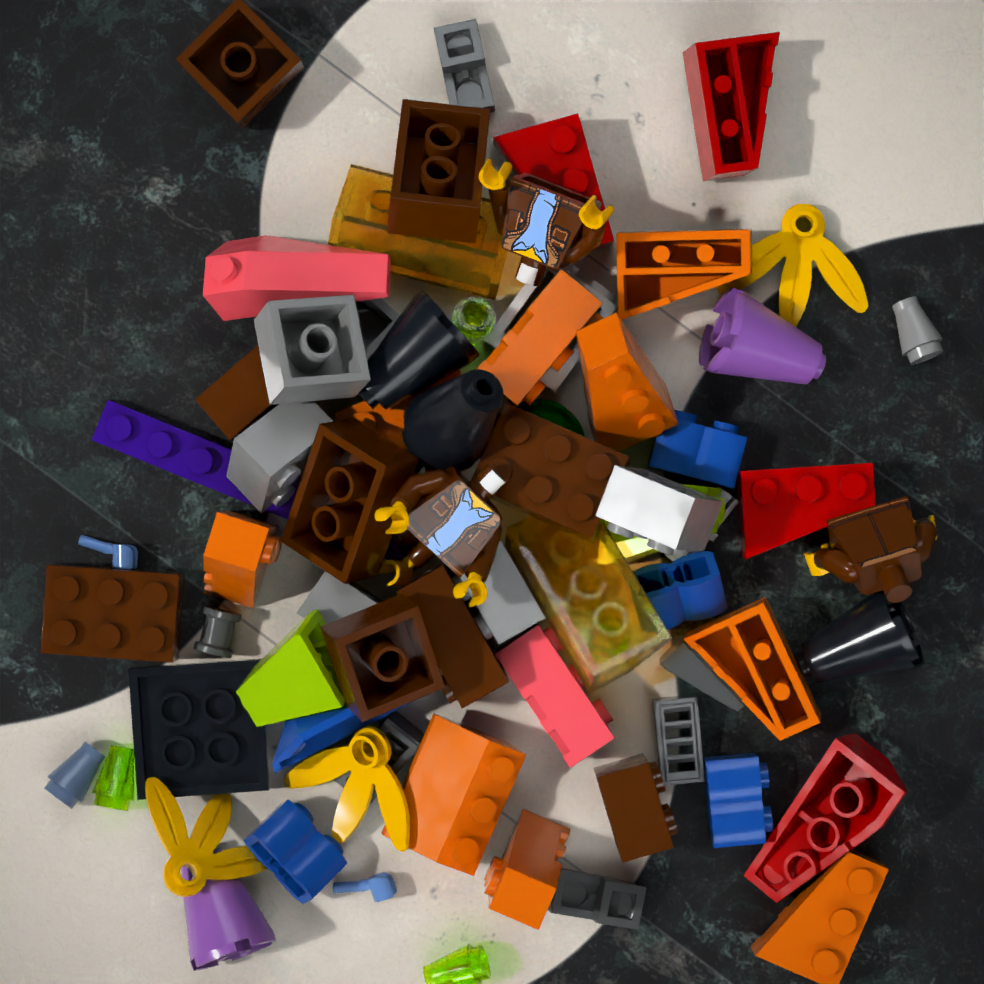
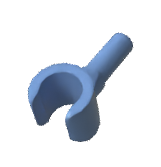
(124, 555)
(381, 886)

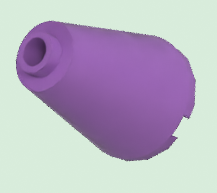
(758, 343)
(223, 922)

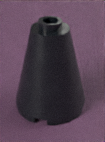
(415, 354)
(453, 421)
(862, 642)

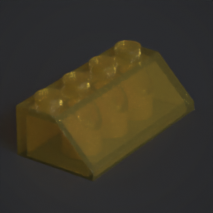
(362, 224)
(587, 599)

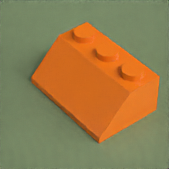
(457, 792)

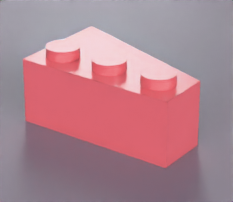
(556, 693)

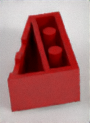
(728, 101)
(556, 154)
(797, 501)

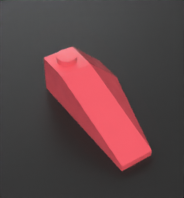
(269, 268)

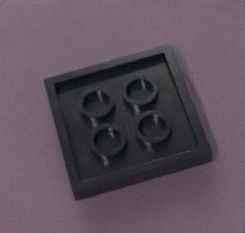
(196, 730)

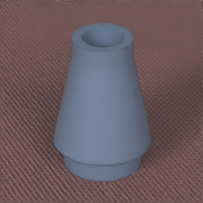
(75, 775)

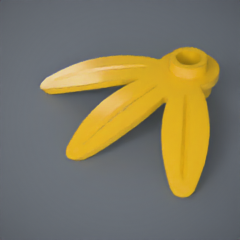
(800, 251)
(367, 769)
(197, 851)

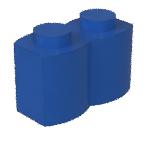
(699, 451)
(684, 589)
(735, 800)
(296, 851)

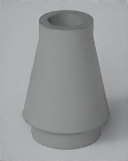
(916, 332)

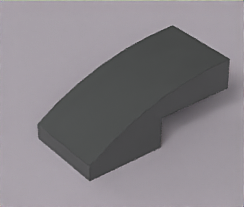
(464, 65)
(598, 899)

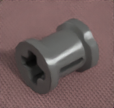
(217, 631)

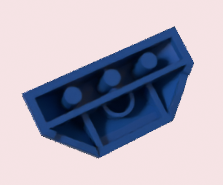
(316, 731)

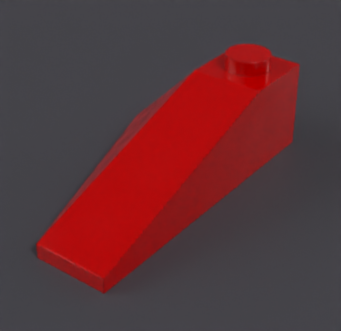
(834, 812)

